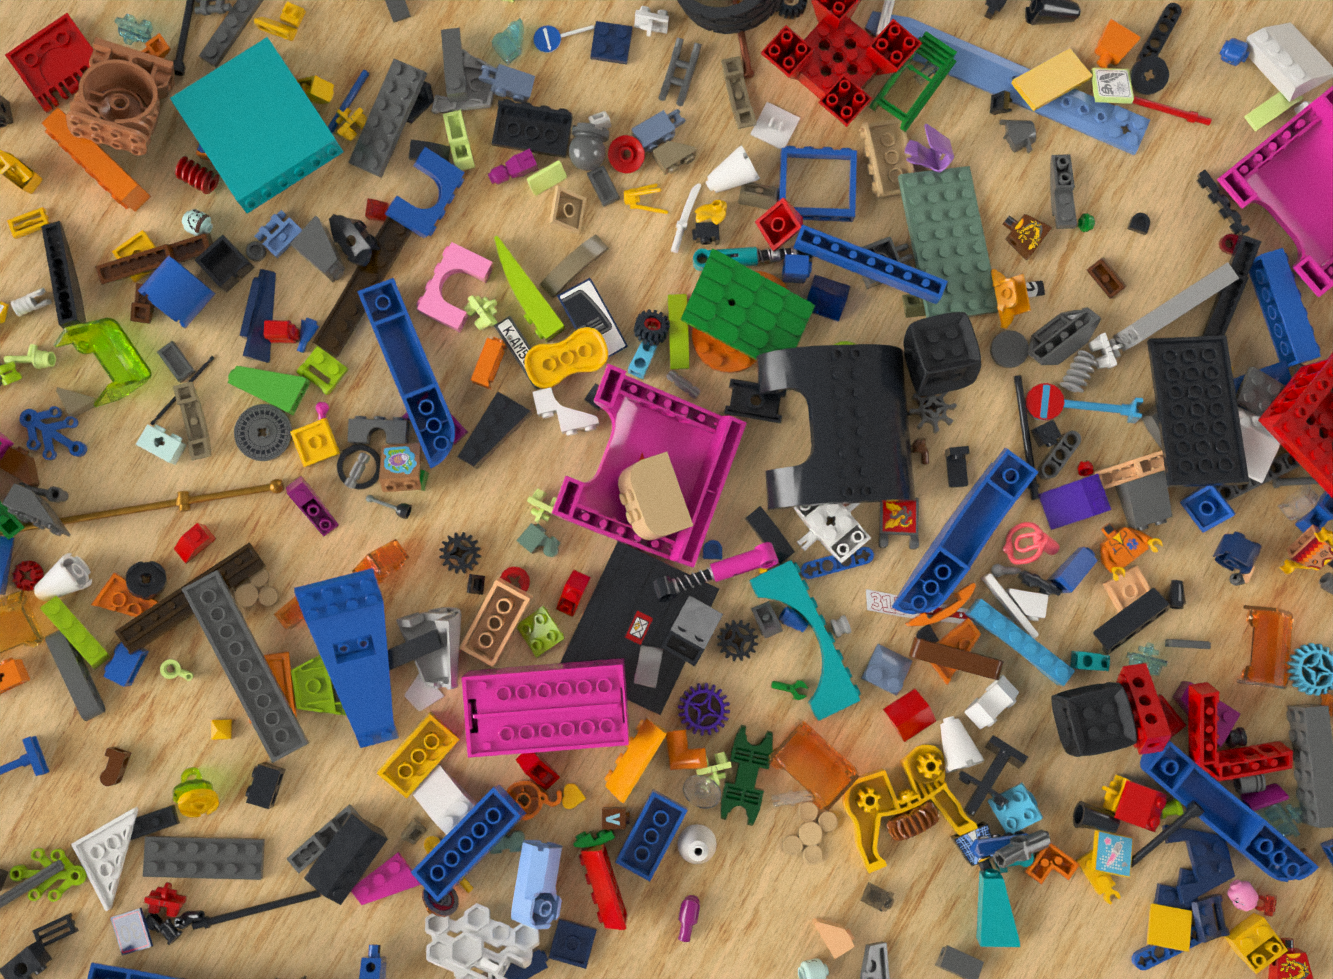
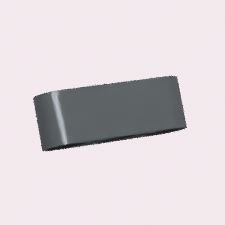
(1066, 450)

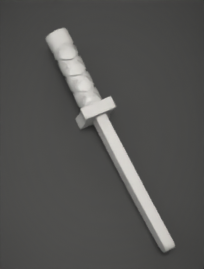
(682, 224)

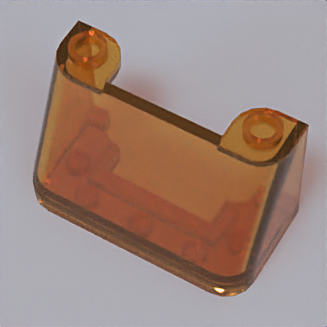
(814, 764)

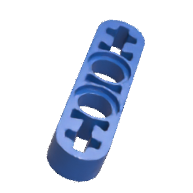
(837, 566)
(1168, 953)

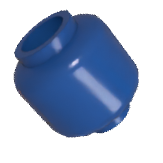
(1234, 51)

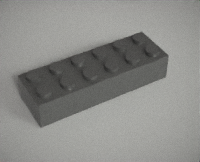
(1313, 762)

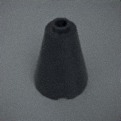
(1051, 12)

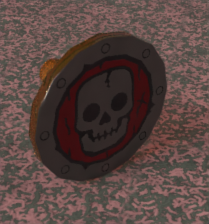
(442, 908)

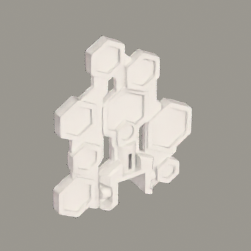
(468, 948)

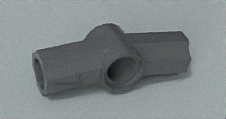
(1021, 848)

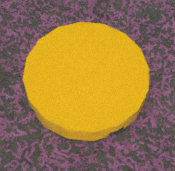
(198, 802)

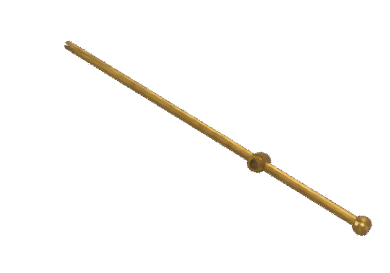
(182, 501)

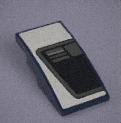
(587, 309)

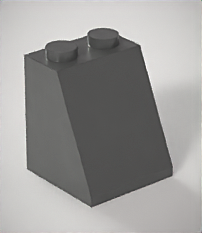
(319, 249)
(1145, 501)

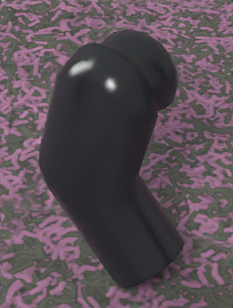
(188, 917)

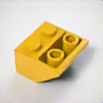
(1255, 942)

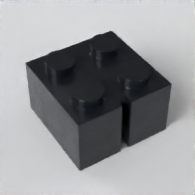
(224, 263)

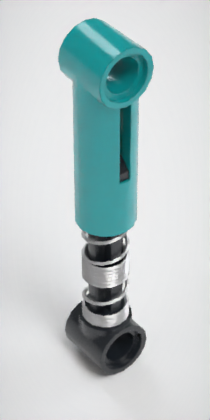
(748, 255)

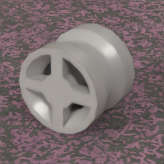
(840, 626)

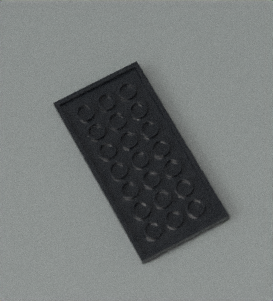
(1197, 411)

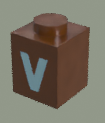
(615, 818)

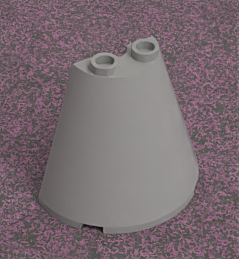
(441, 666)

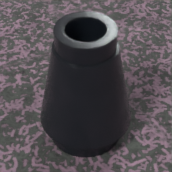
(1176, 595)

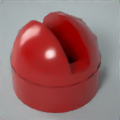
(1085, 468)

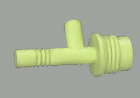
(39, 358)

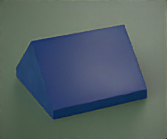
(1207, 507)

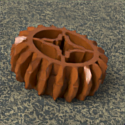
(913, 821)

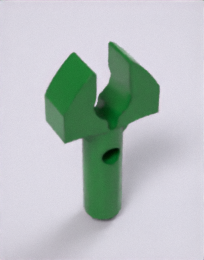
(790, 688)

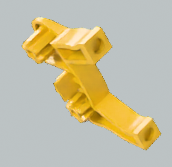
(874, 797)

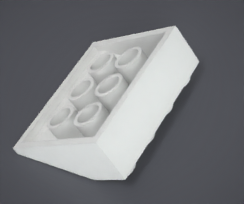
(1288, 59)
(1258, 445)

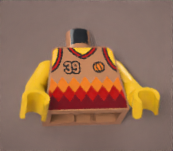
(1310, 551)

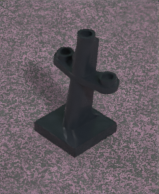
(1004, 754)

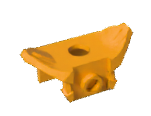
(1010, 296)

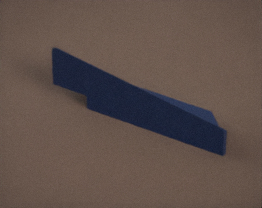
(258, 309)

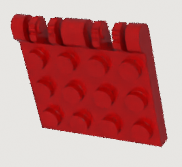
(52, 60)

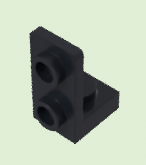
(423, 101)
(957, 466)

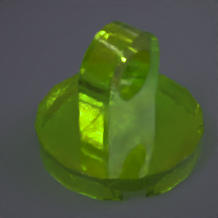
(188, 785)

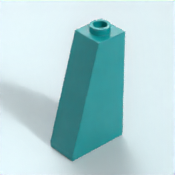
(994, 912)

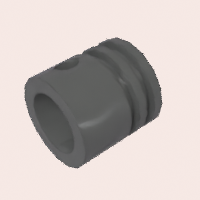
(1250, 784)

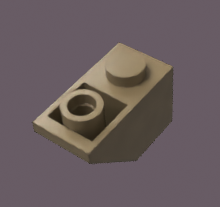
(672, 155)

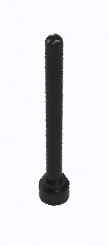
(179, 68)
(1193, 810)

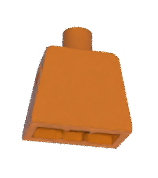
(1114, 44)

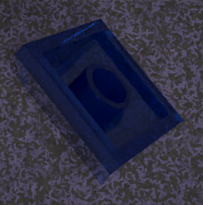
(828, 297)

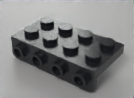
(532, 128)

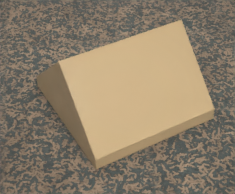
(567, 211)

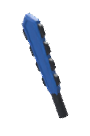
(986, 846)

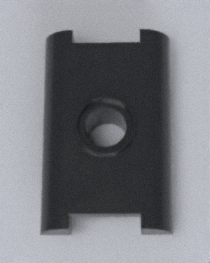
(741, 405)

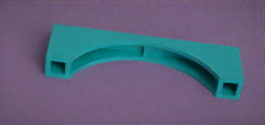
(834, 687)

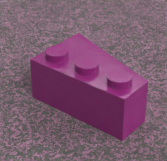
(1226, 714)

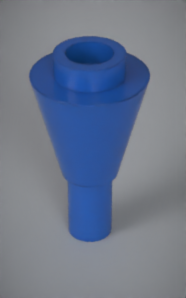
(308, 329)

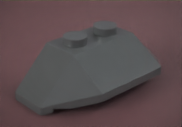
(1063, 336)

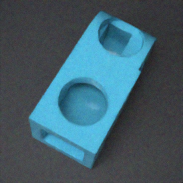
(642, 360)

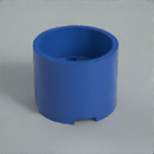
(176, 292)

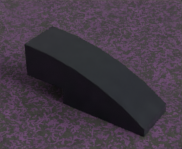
(768, 532)

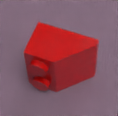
(1141, 806)

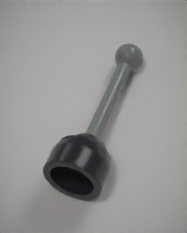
(402, 510)

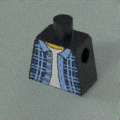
(965, 841)

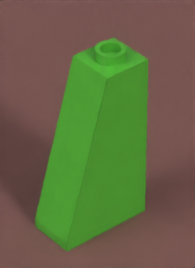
(272, 387)

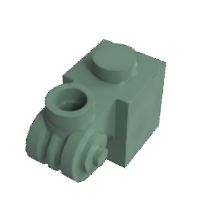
(535, 537)
(511, 842)

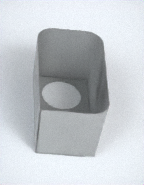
(648, 666)

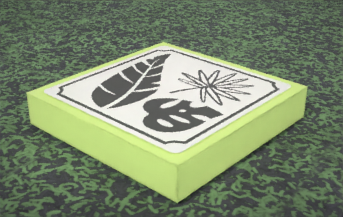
(1112, 85)

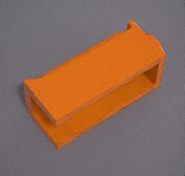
(488, 362)

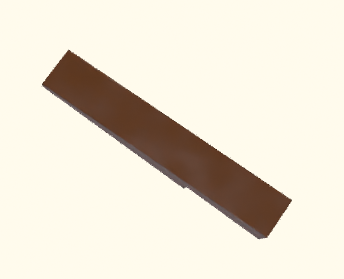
(152, 258)

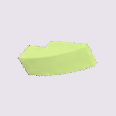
(1270, 110)
(458, 140)

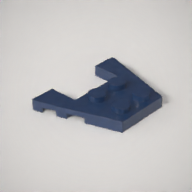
(1208, 860)

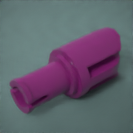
(688, 916)

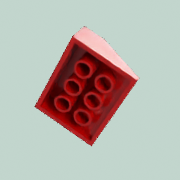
(604, 886)

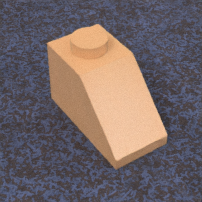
(835, 936)

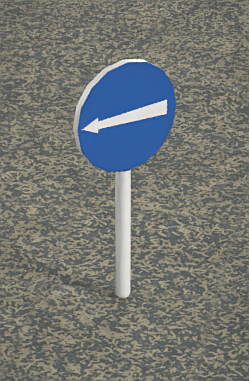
(548, 37)

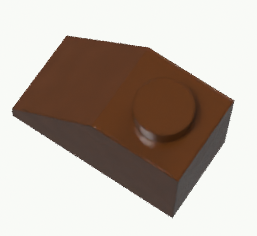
(20, 465)

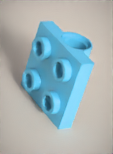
(1019, 812)

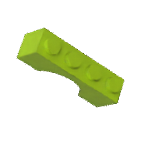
(75, 632)

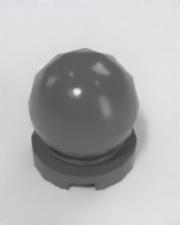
(587, 147)

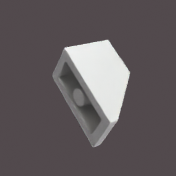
(1030, 603)

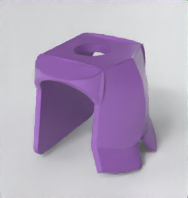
(931, 157)

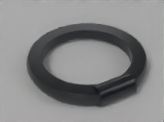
(352, 449)

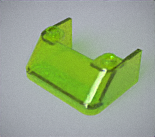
(113, 351)

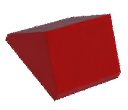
(779, 224)
(909, 714)

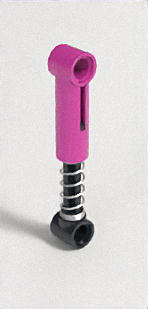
(761, 556)

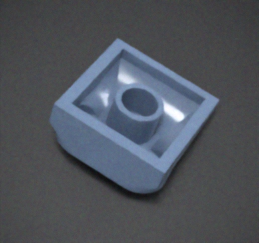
(887, 669)

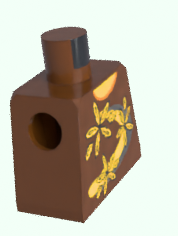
(1025, 234)

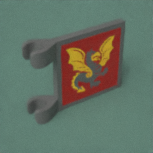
(899, 520)

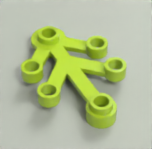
(24, 873)

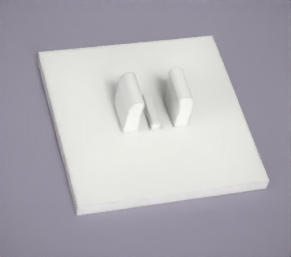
(775, 126)

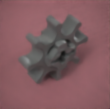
(927, 415)

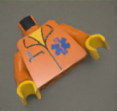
(1123, 547)

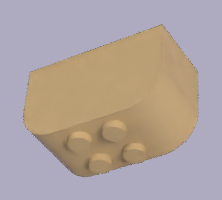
(653, 498)

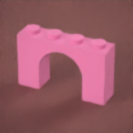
(454, 261)

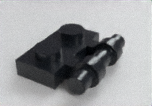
(1045, 587)

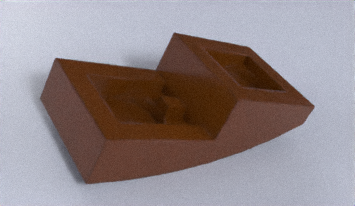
(142, 308)

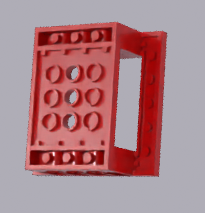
(1304, 397)

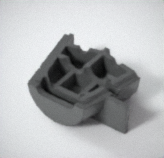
(1019, 134)

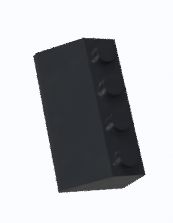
(346, 858)

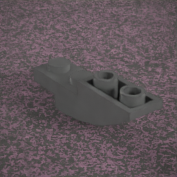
(1062, 191)

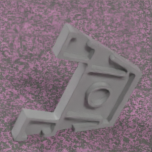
(478, 91)

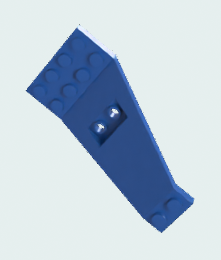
(351, 637)

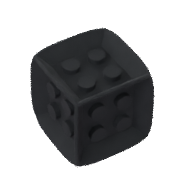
(942, 353)
(1094, 719)

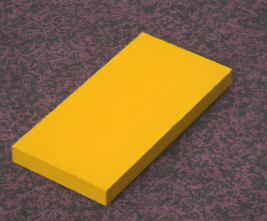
(1051, 79)

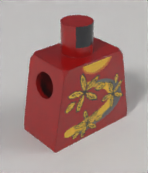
(1290, 965)

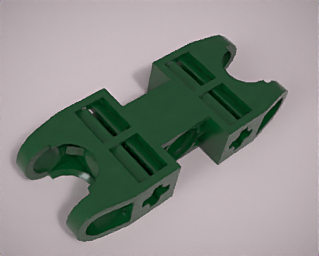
(746, 775)

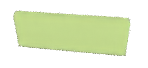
(546, 178)

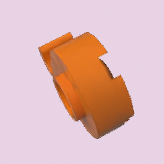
(536, 796)

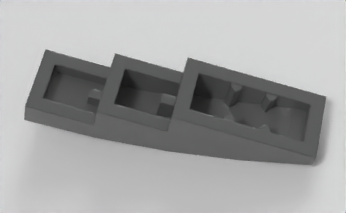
(317, 843)

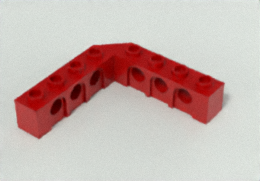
(1232, 762)

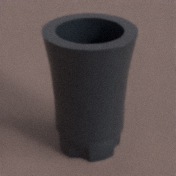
(1094, 818)

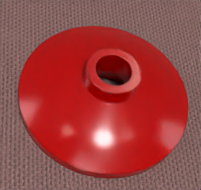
(617, 155)

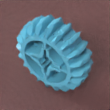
(1318, 655)

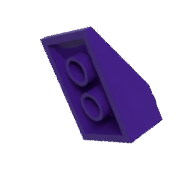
(1074, 501)

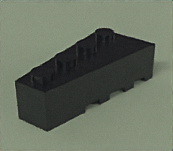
(493, 429)

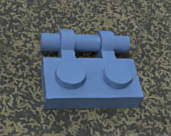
(280, 240)

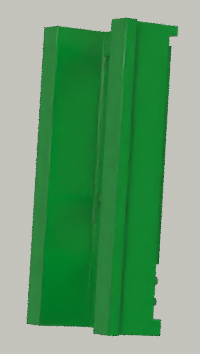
(936, 53)

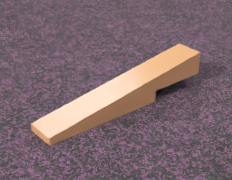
(1131, 470)

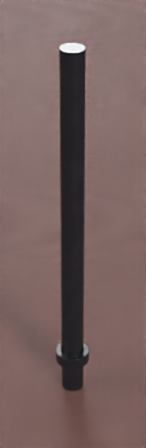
(1033, 486)
(208, 921)

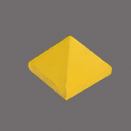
(221, 729)

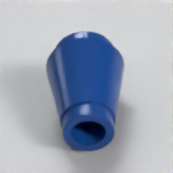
(792, 619)

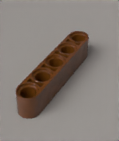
(956, 658)

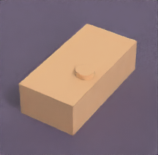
(496, 622)

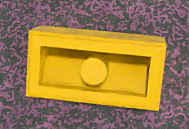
(276, 28)

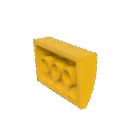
(418, 755)

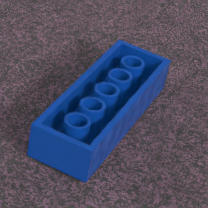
(1283, 308)
(468, 842)

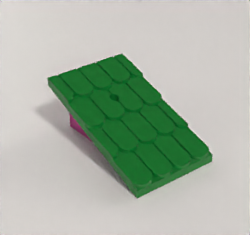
(762, 313)

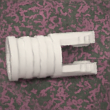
(28, 303)

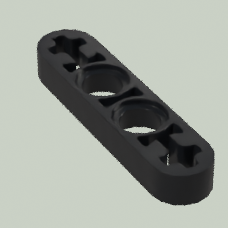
(1158, 35)

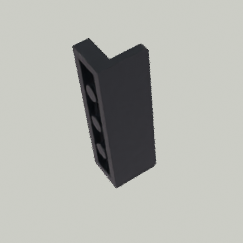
(1131, 620)

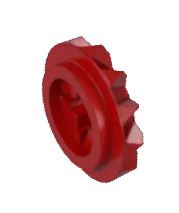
(27, 566)
(515, 572)

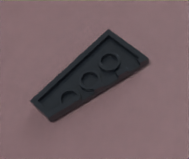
(1214, 196)

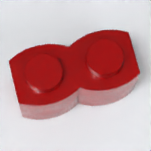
(281, 331)

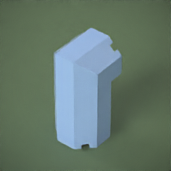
(535, 888)

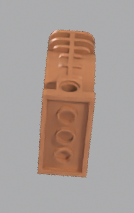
(118, 80)

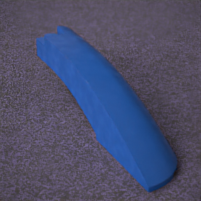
(1227, 815)

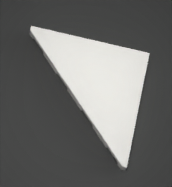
(104, 855)

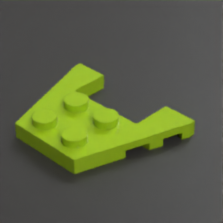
(314, 688)

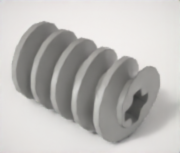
(1078, 372)

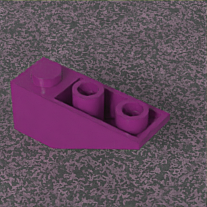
(311, 505)

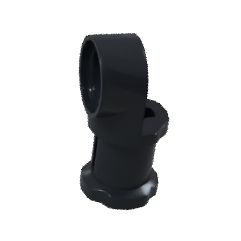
(166, 928)

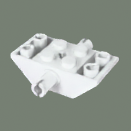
(839, 539)

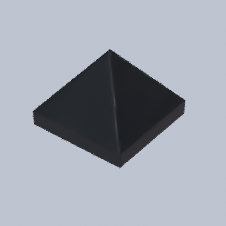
(475, 584)

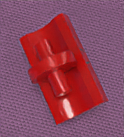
(165, 897)

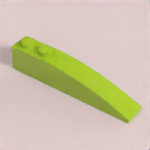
(529, 297)

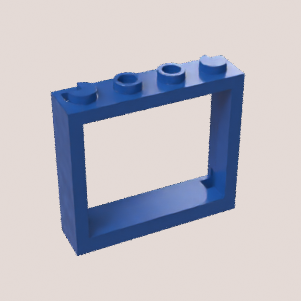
(810, 152)

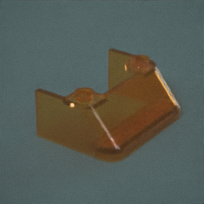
(1269, 647)

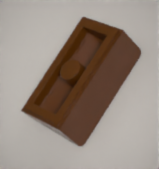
(1106, 277)

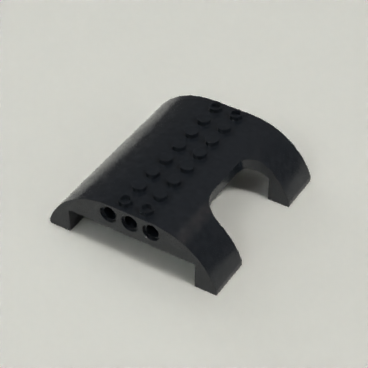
(854, 423)

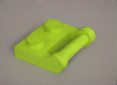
(325, 364)

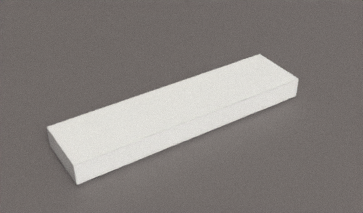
(1009, 605)

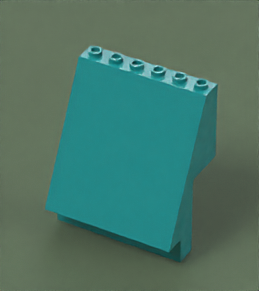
(256, 125)

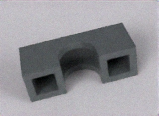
(361, 430)

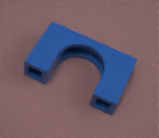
(446, 178)

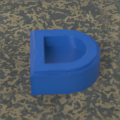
(712, 550)

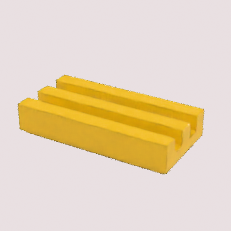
(40, 211)

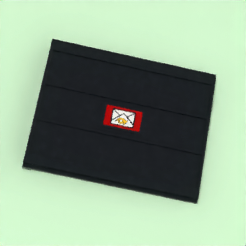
(628, 615)

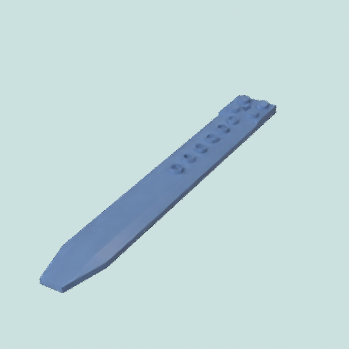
(996, 74)

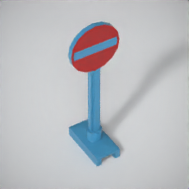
(1047, 402)

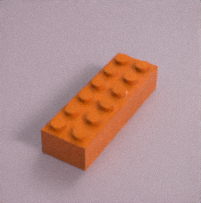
(96, 163)

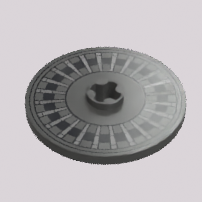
(248, 432)

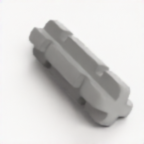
(683, 384)
(357, 470)

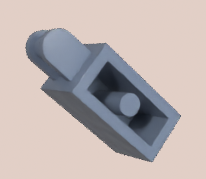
(508, 82)
(657, 129)

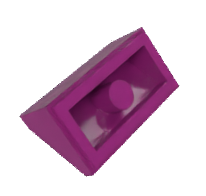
(1271, 795)

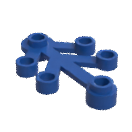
(49, 432)

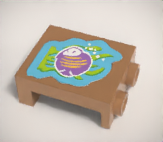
(400, 467)

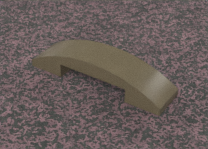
(738, 93)
(573, 264)
(194, 420)

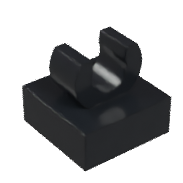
(1000, 103)

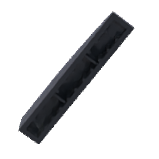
(63, 276)

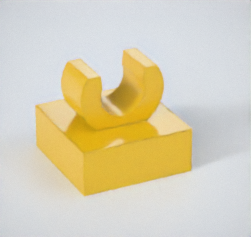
(292, 14)

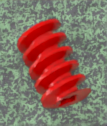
(196, 176)

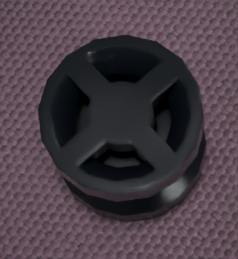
(1236, 737)

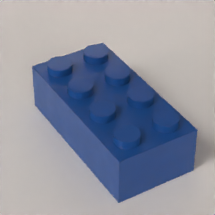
(651, 835)

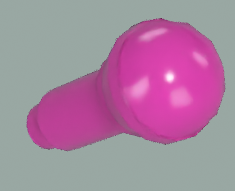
(322, 409)

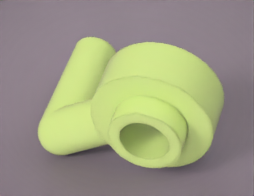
(177, 672)

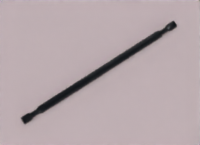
(174, 398)

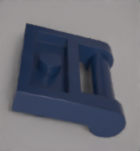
(1205, 919)

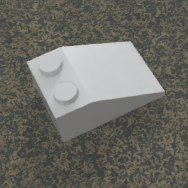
(443, 799)

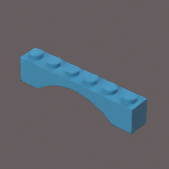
(1020, 641)

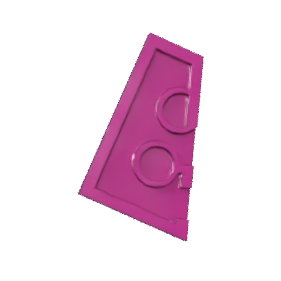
(385, 881)

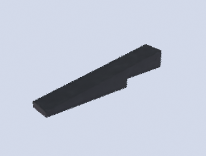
(1229, 296)
(414, 649)

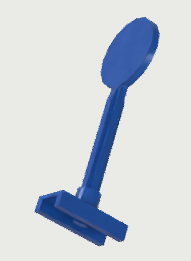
(33, 756)

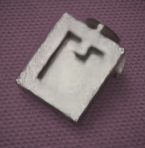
(877, 897)

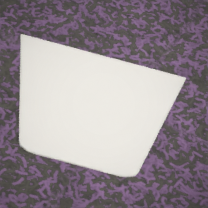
(421, 695)

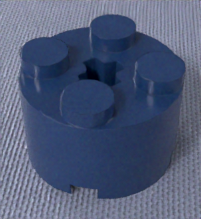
(1237, 552)

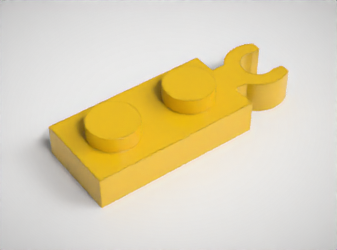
(1100, 881)

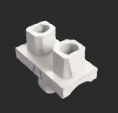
(651, 21)
(1102, 343)

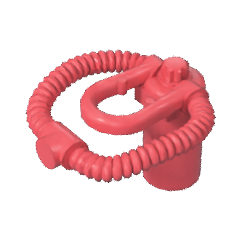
(1041, 542)

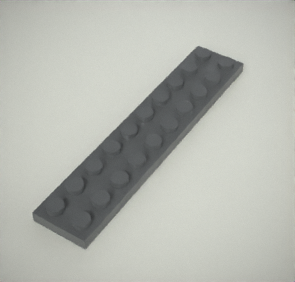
(245, 666)

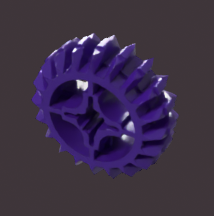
(688, 702)

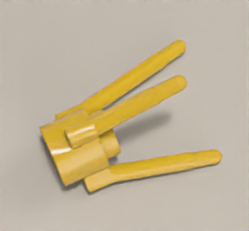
(632, 196)

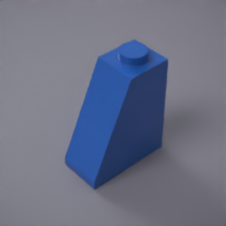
(1073, 569)

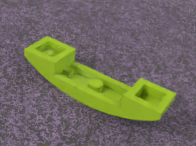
(678, 332)

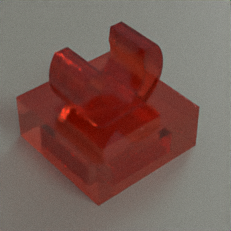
(1269, 904)

